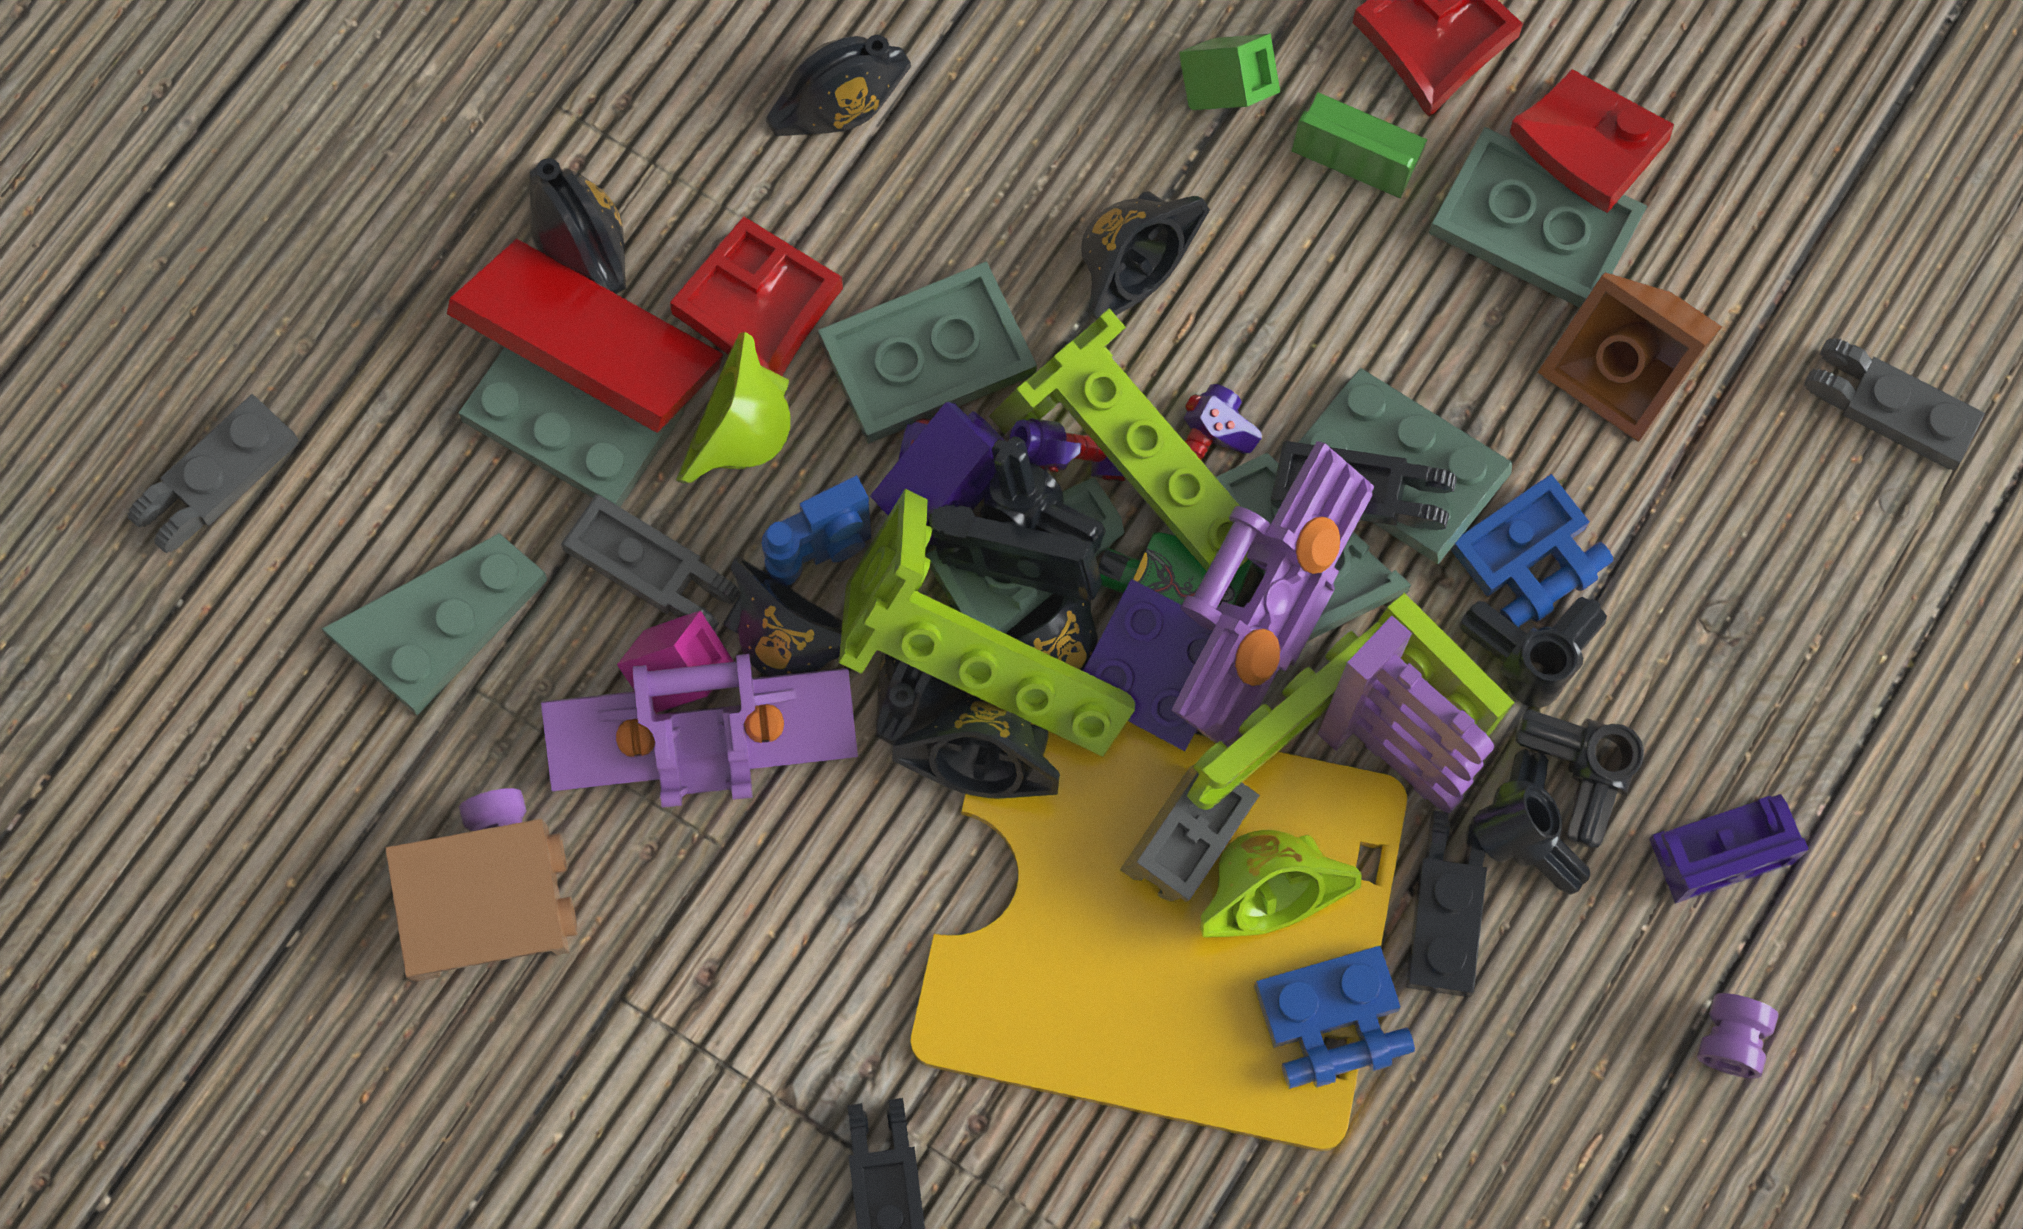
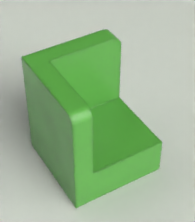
(1229, 72)

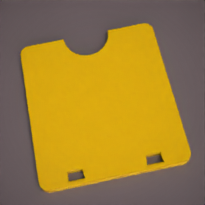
(1116, 992)

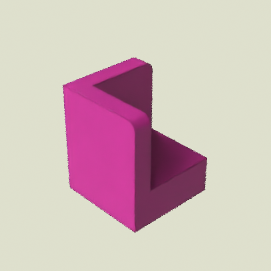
(672, 645)

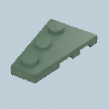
(1362, 578)
(1006, 604)
(439, 621)

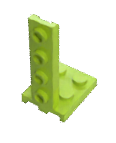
(1129, 434)
(892, 617)
(1310, 694)

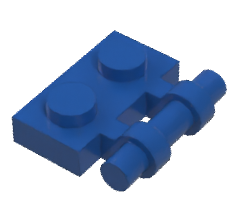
(825, 528)
(1519, 537)
(1329, 998)

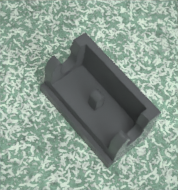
(1187, 839)

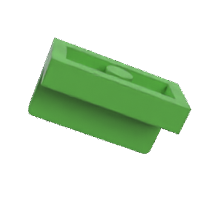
(1358, 145)

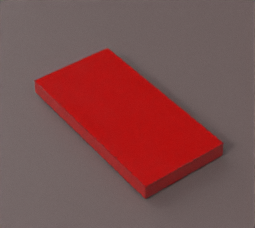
(585, 334)

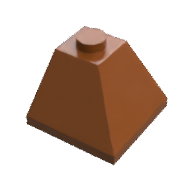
(1629, 351)

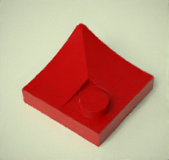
(1437, 41)
(1591, 138)
(760, 289)

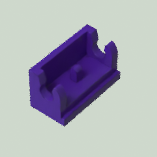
(944, 464)
(1728, 848)

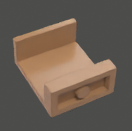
(480, 898)

